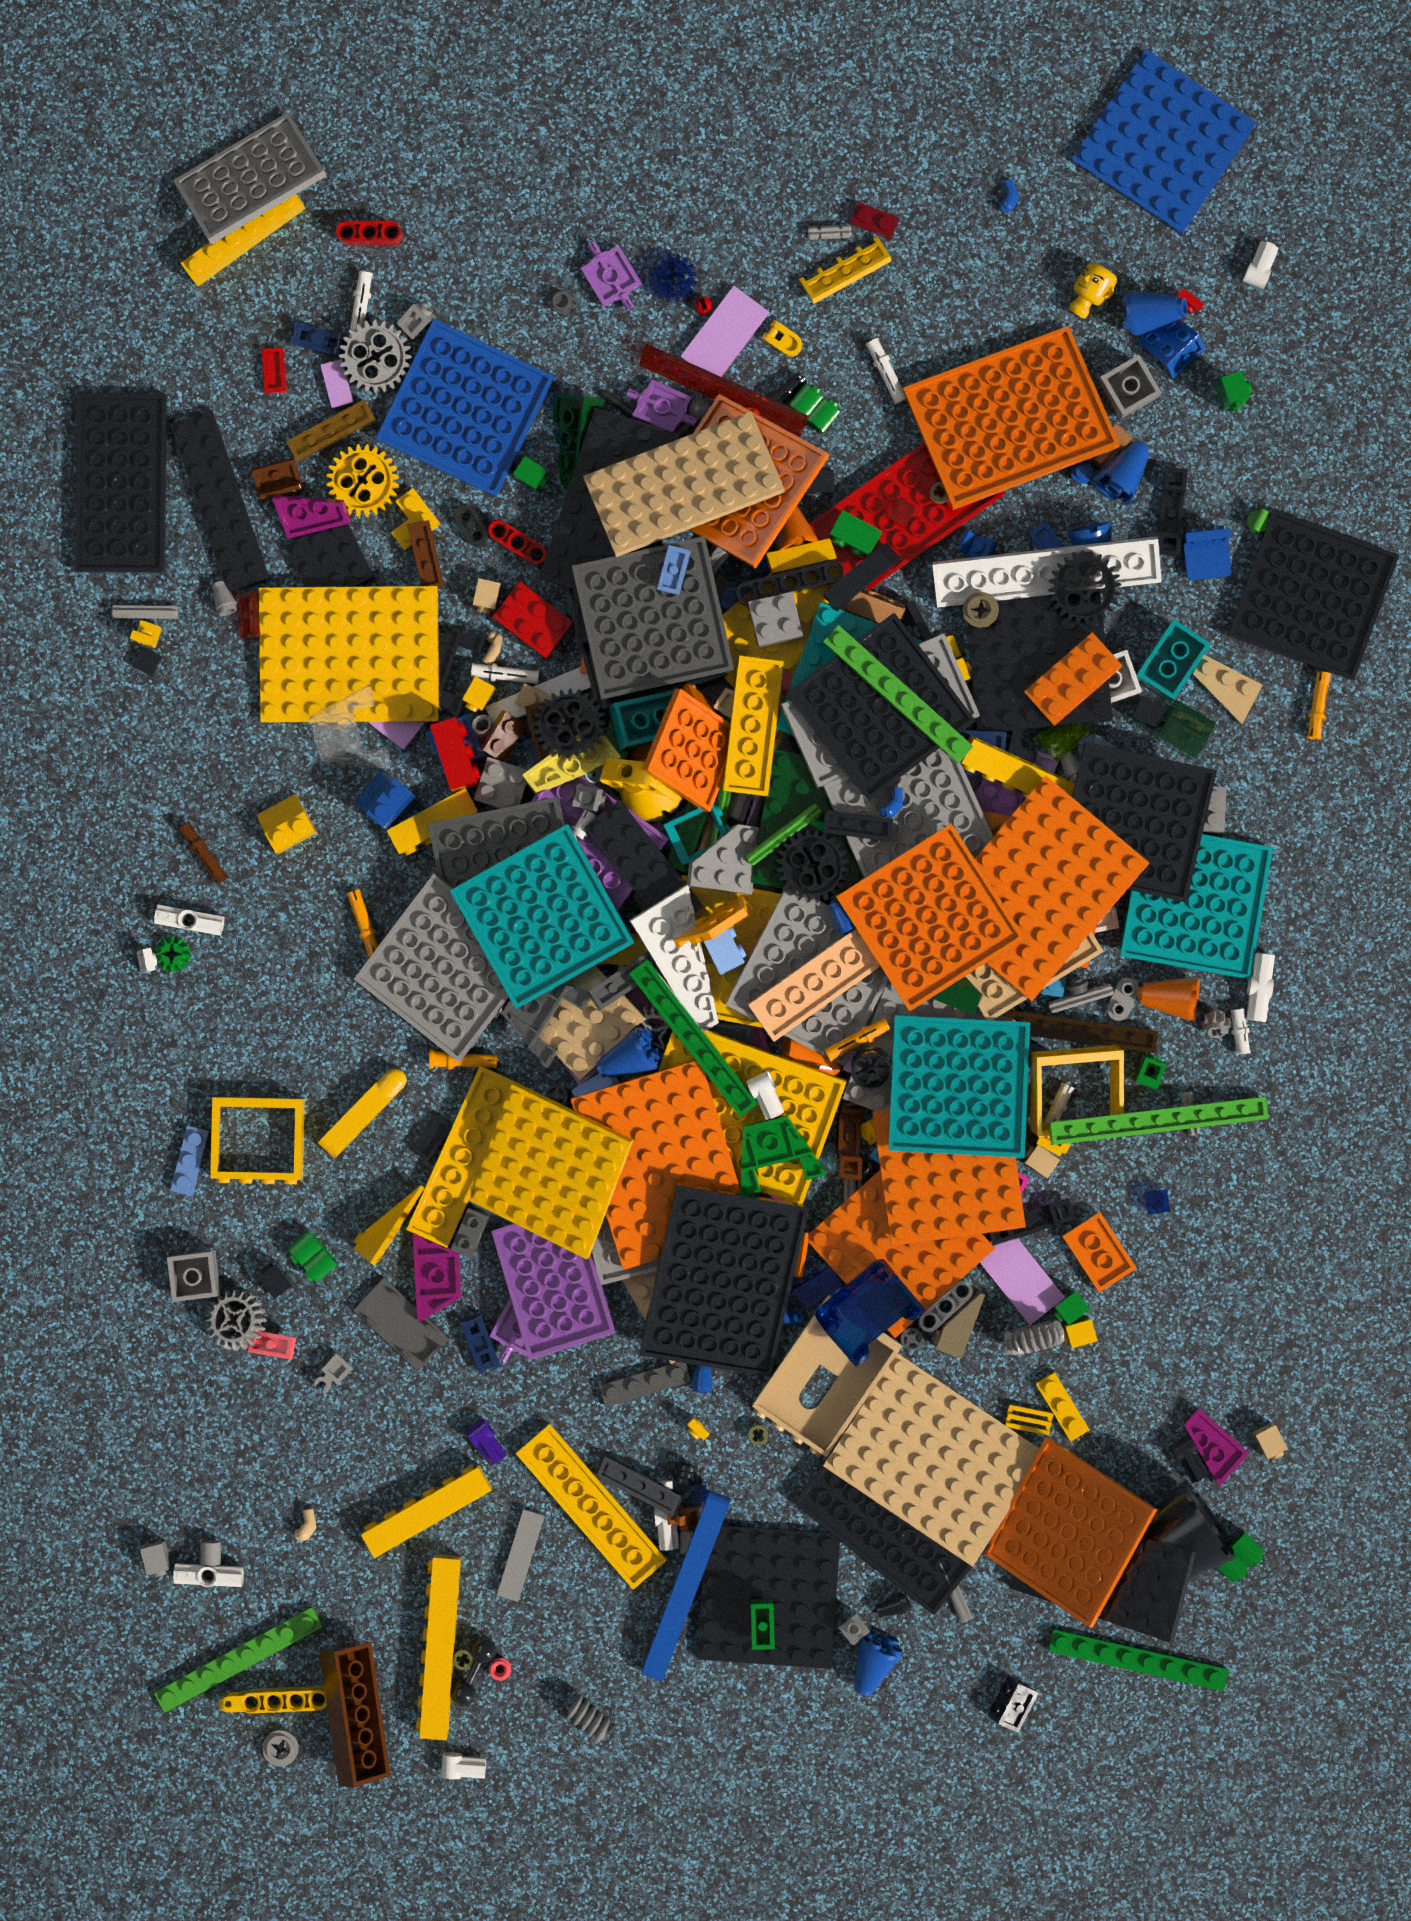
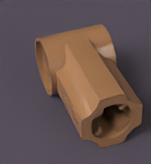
(1123, 438)

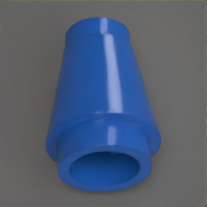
(840, 918)
(702, 1379)

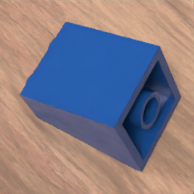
(384, 799)

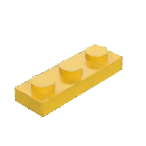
(1062, 1406)

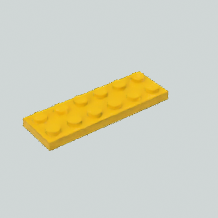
(753, 726)

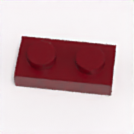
(874, 221)

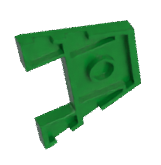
(774, 1143)

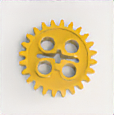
(346, 469)

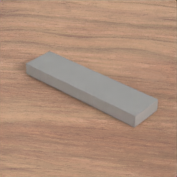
(520, 1555)

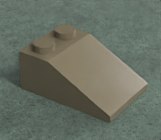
(956, 1330)

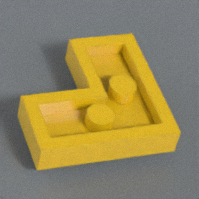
(415, 511)

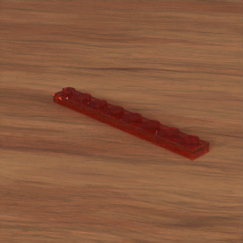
(713, 385)

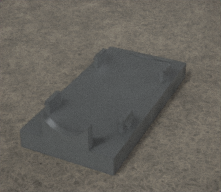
(396, 1322)

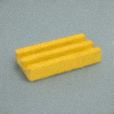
(1047, 1424)

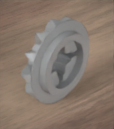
(285, 1757)

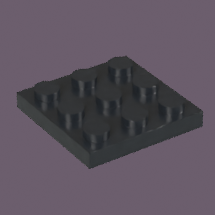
(330, 559)

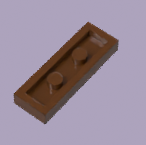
(425, 553)

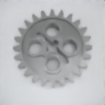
(364, 338)

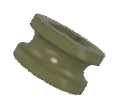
(936, 499)
(764, 1434)
(460, 1652)

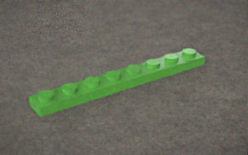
(897, 694)
(238, 1659)

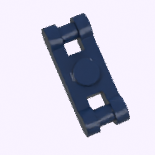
(317, 339)
(480, 1343)

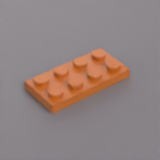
(1073, 679)

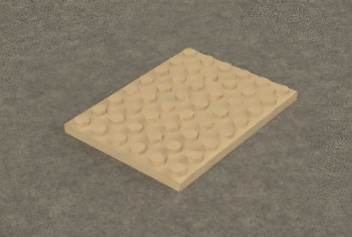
(933, 1459)

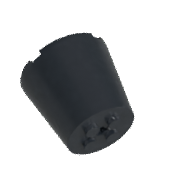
(1190, 1525)

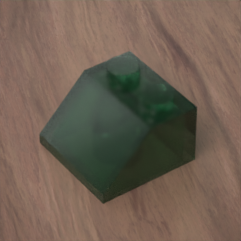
(1185, 731)

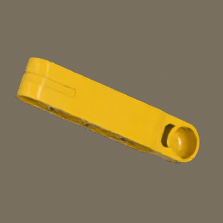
(363, 1112)
(239, 1700)

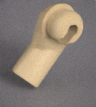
(494, 650)
(308, 1527)

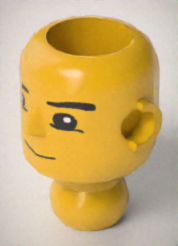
(1093, 288)

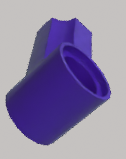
(483, 1437)

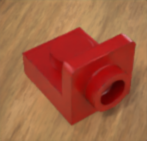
(1194, 304)

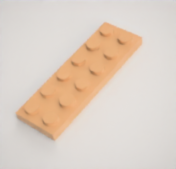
(814, 984)

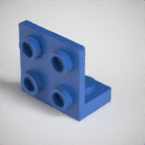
(1174, 346)

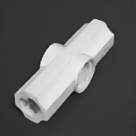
(175, 918)
(1260, 987)
(667, 1533)
(223, 1575)

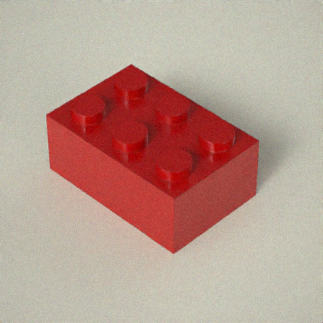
(533, 621)
(455, 754)

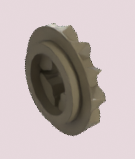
(973, 602)

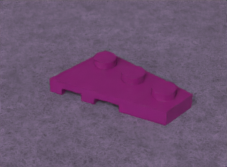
(309, 515)
(1215, 1446)

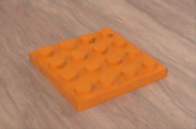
(690, 750)

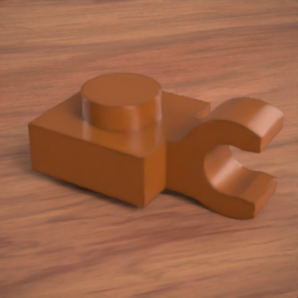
(686, 1519)

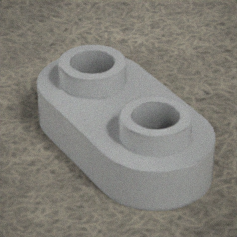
(1123, 999)

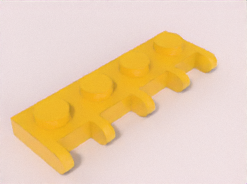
(846, 271)

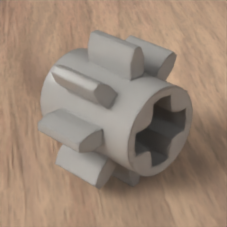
(1216, 1024)

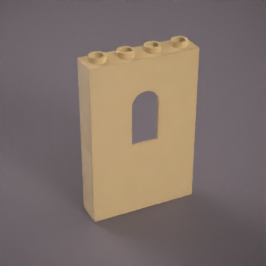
(827, 1422)

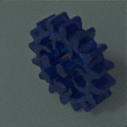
(662, 271)

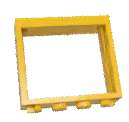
(1076, 1055)
(266, 1177)

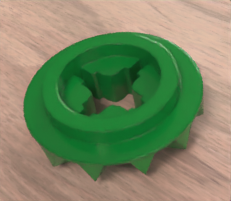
(179, 961)

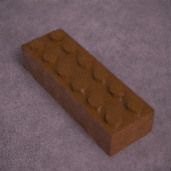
(354, 1713)

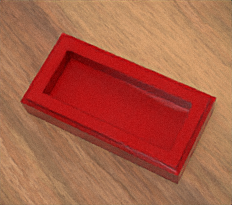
(273, 370)

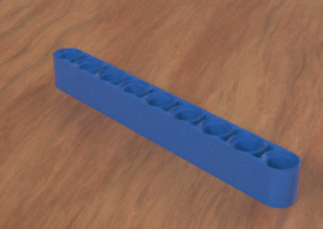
(685, 1585)

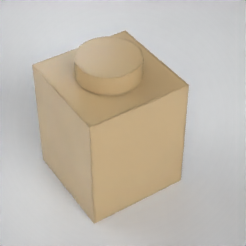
(486, 596)
(1040, 1160)
(1270, 1441)

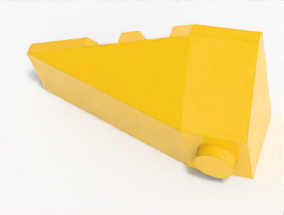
(378, 1236)

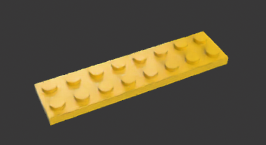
(460, 1159)
(591, 1506)

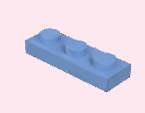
(190, 1160)

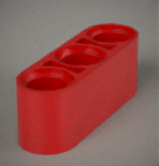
(359, 229)
(512, 534)

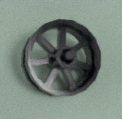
(871, 1068)

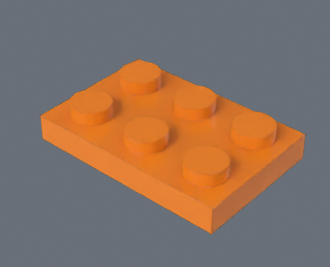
(1099, 1252)

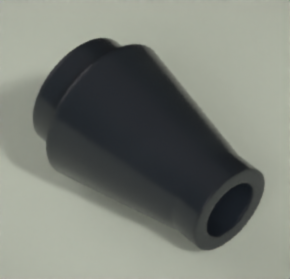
(894, 1605)

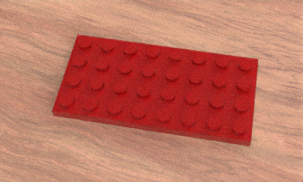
(910, 481)

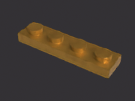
(331, 430)

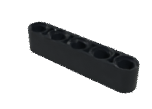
(799, 578)

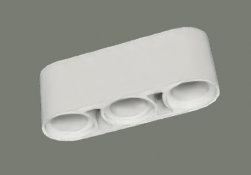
(956, 1303)

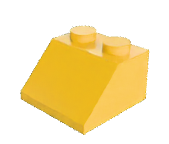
(286, 824)

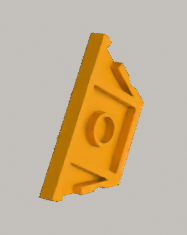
(720, 920)

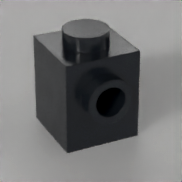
(274, 1280)

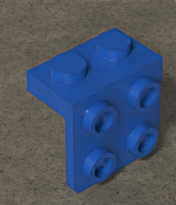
(1207, 553)

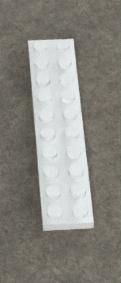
(1029, 571)

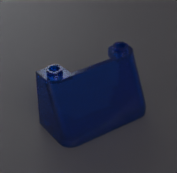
(867, 1310)

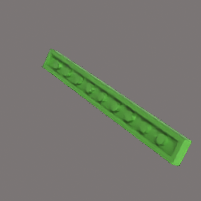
(1157, 1120)

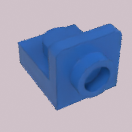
(976, 546)

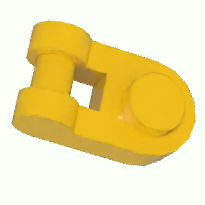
(789, 345)

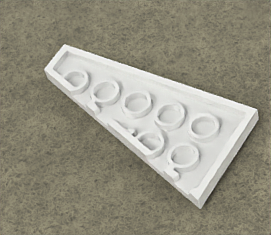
(683, 966)

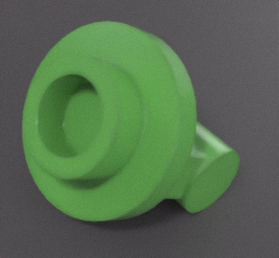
(1258, 520)

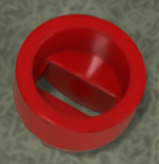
(698, 306)

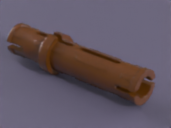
(198, 846)

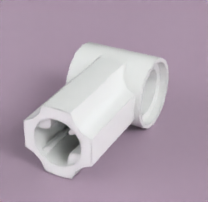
(1259, 270)
(763, 1089)
(457, 1766)

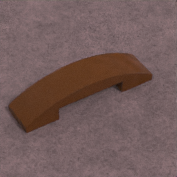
(848, 1140)

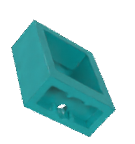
(674, 838)

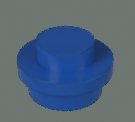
(1081, 472)

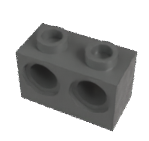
(470, 1232)

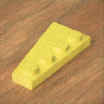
(554, 772)

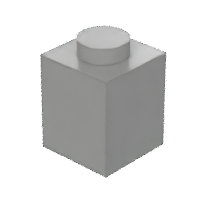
(156, 1558)

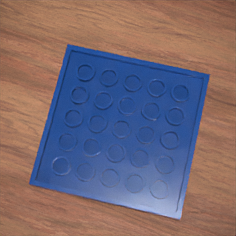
(1163, 141)
(465, 408)

